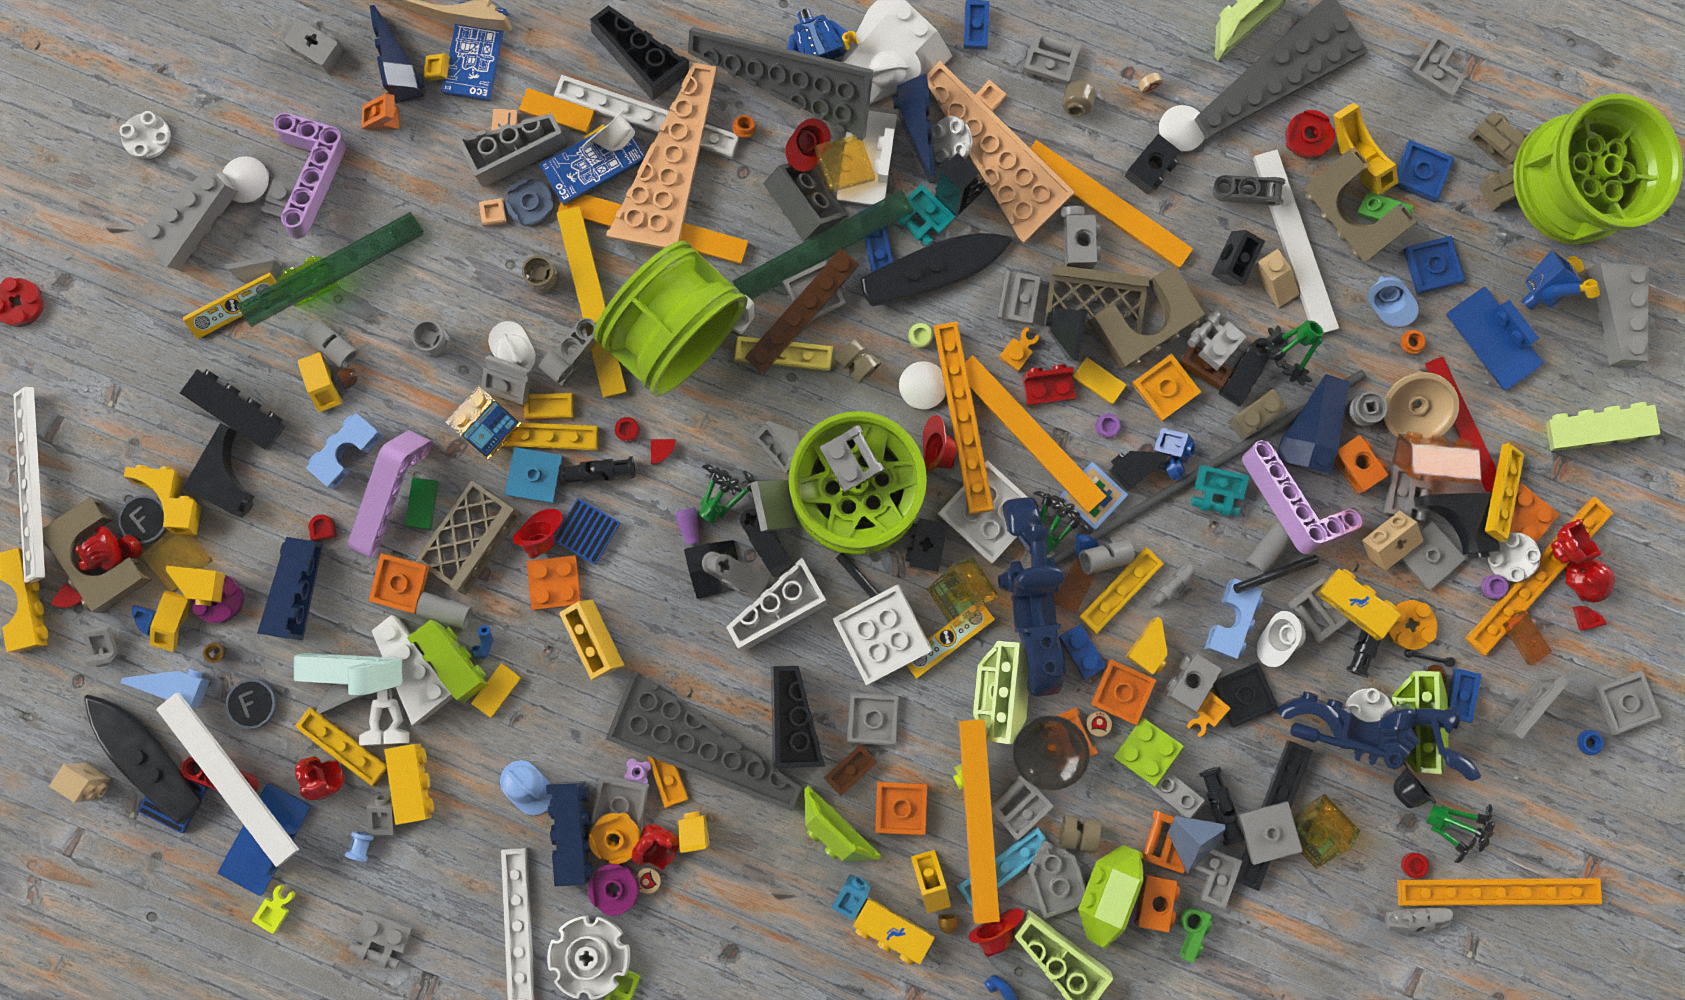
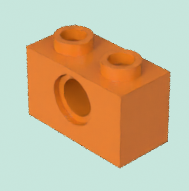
(1360, 478)
(1153, 887)

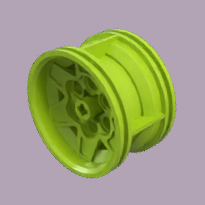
(1574, 178)
(669, 317)
(890, 521)

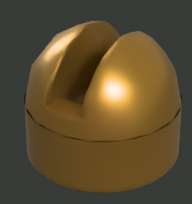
(209, 648)
(948, 923)

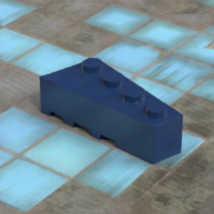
(291, 590)
(570, 833)

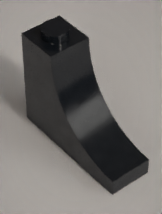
(214, 476)
(1467, 516)

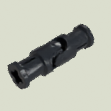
(601, 470)
(1364, 651)
(1220, 801)

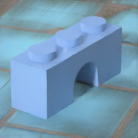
(328, 463)
(1230, 641)

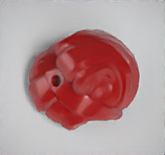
(1574, 544)
(100, 551)
(1594, 583)
(318, 779)
(656, 846)

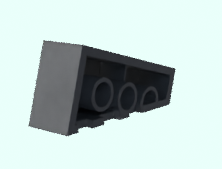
(643, 57)
(958, 184)
(233, 409)
(793, 728)

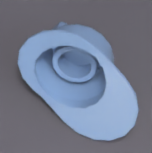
(1393, 302)
(525, 787)

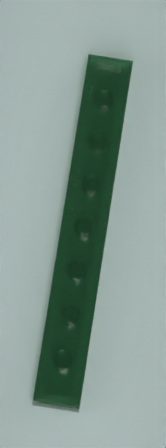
(824, 245)
(330, 269)

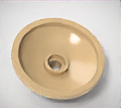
(1432, 415)

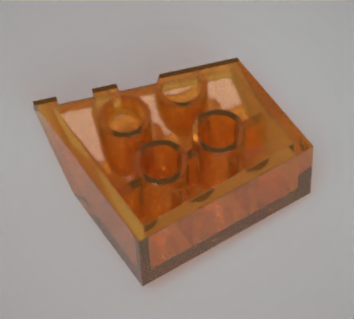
(1437, 458)

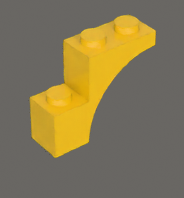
(1353, 133)
(180, 512)

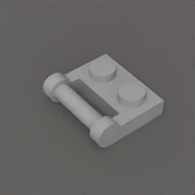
(1050, 64)
(844, 463)
(1329, 615)
(1025, 813)

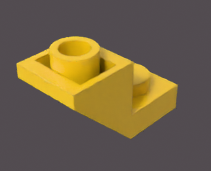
(318, 382)
(168, 618)

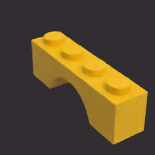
(26, 628)

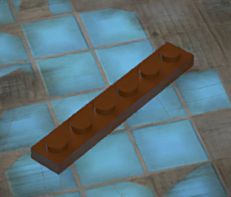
(802, 311)

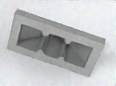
(255, 268)
(778, 443)
(337, 698)

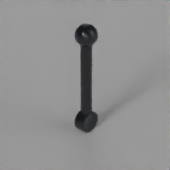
(1449, 661)

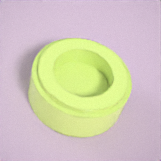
(920, 335)

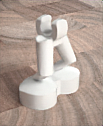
(392, 735)

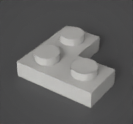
(1432, 69)
(1222, 873)

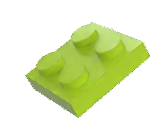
(1149, 752)

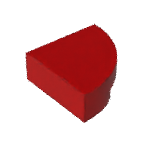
(661, 449)
(66, 597)
(1587, 618)

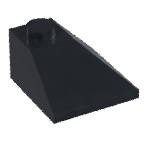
(1067, 329)
(704, 583)

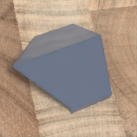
(1194, 839)

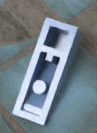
(164, 685)

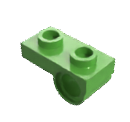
(1377, 206)
(1192, 945)

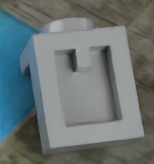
(380, 815)

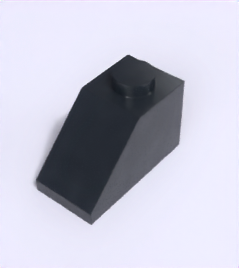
(1135, 466)

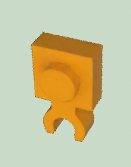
(1017, 351)
(1211, 711)

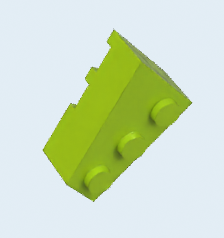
(449, 660)

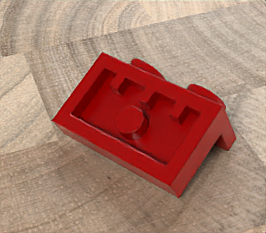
(1049, 385)

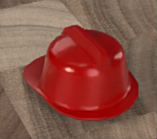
(801, 144)
(937, 446)
(538, 532)
(997, 936)

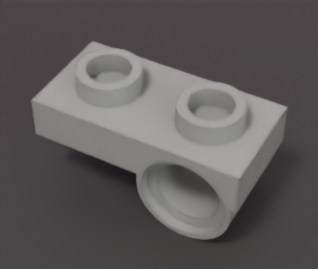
(1178, 796)

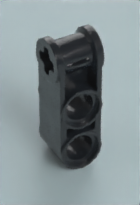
(1246, 372)
(766, 545)

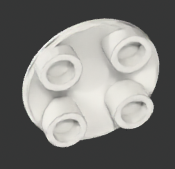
(1180, 128)
(145, 135)
(949, 137)
(248, 177)
(922, 385)
(1517, 557)
(1368, 704)

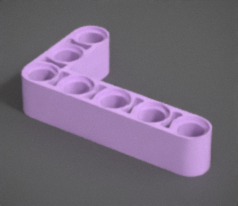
(323, 173)
(383, 489)
(1290, 505)

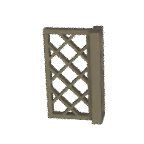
(1100, 279)
(482, 551)

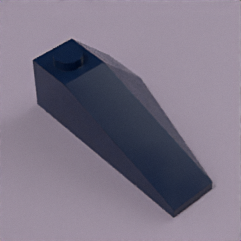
(394, 66)
(913, 111)
(1316, 432)

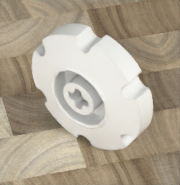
(576, 972)

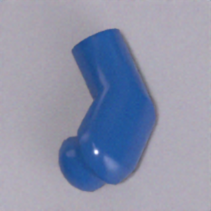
(485, 645)
(1005, 989)

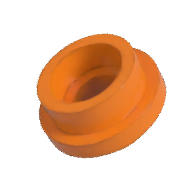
(742, 122)
(1419, 339)

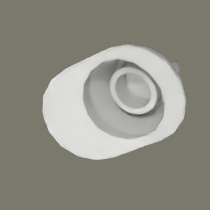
(893, 68)
(614, 135)
(511, 343)
(1280, 639)

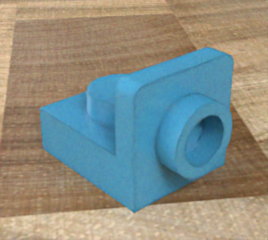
(851, 896)

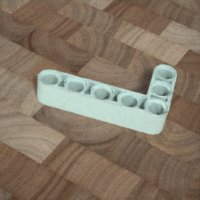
(361, 673)

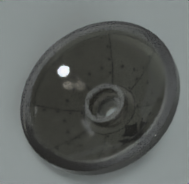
(1051, 768)

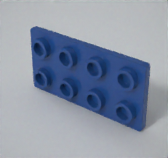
(1497, 336)
(246, 861)

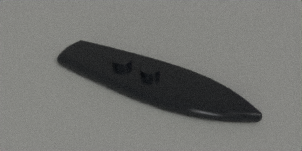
(933, 267)
(141, 759)

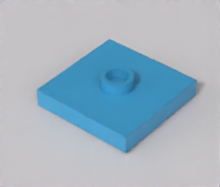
(533, 475)

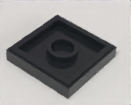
(1246, 694)

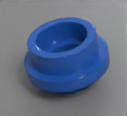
(1175, 469)
(1597, 742)

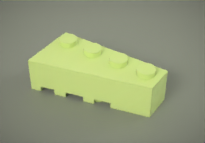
(1603, 427)
(1064, 963)

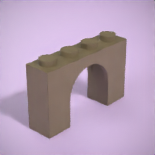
(1327, 193)
(1179, 311)
(72, 530)

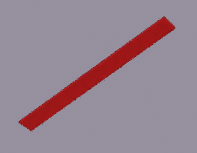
(1466, 427)

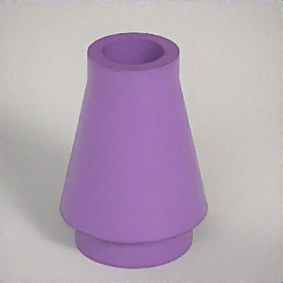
(689, 524)

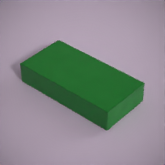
(421, 503)

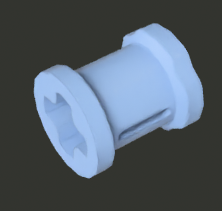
(359, 846)

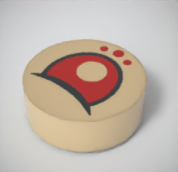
(1150, 83)
(1098, 723)
(649, 880)

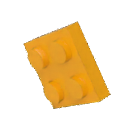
(1166, 387)

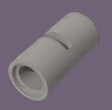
(330, 344)
(1269, 550)
(1106, 556)
(444, 610)

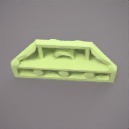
(1240, 21)
(1002, 691)

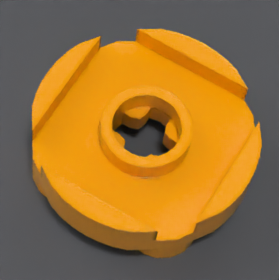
(1425, 621)
(610, 850)

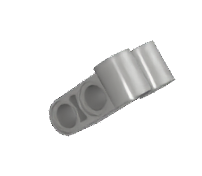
(559, 364)

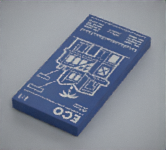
(473, 61)
(583, 170)

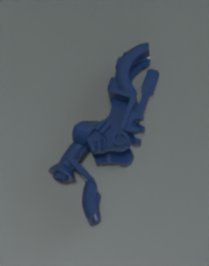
(1034, 598)
(1386, 738)

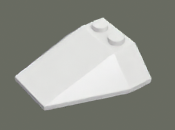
(896, 26)

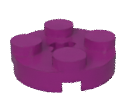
(230, 606)
(605, 900)

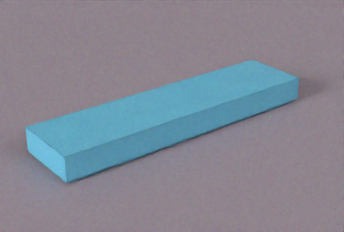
(1010, 861)

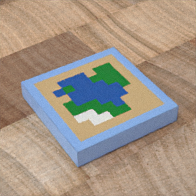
(1113, 493)

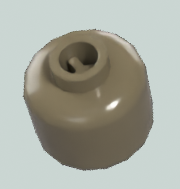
(1078, 98)

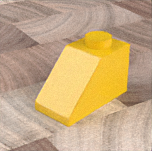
(198, 584)
(1150, 648)
(693, 832)
(931, 881)

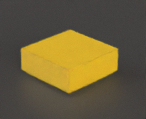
(436, 67)

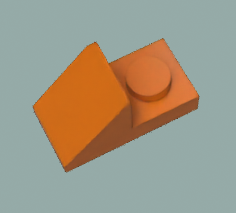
(380, 113)

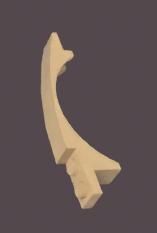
(472, 13)

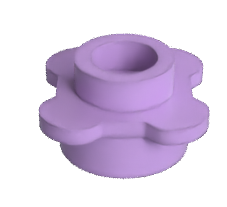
(643, 767)

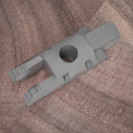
(1418, 919)

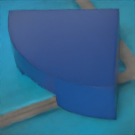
(1084, 542)
(143, 618)

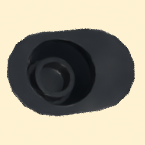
(1411, 790)

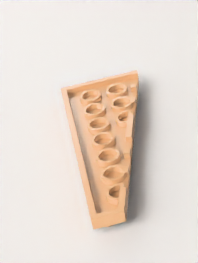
(1014, 174)
(661, 191)

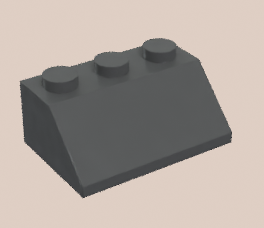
(805, 200)

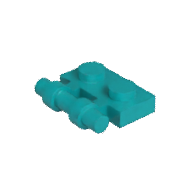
(930, 211)
(1220, 482)

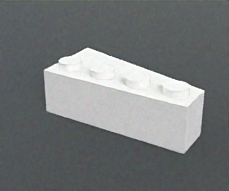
(779, 607)
(420, 688)

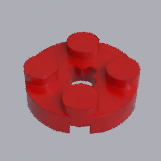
(1309, 148)
(29, 296)

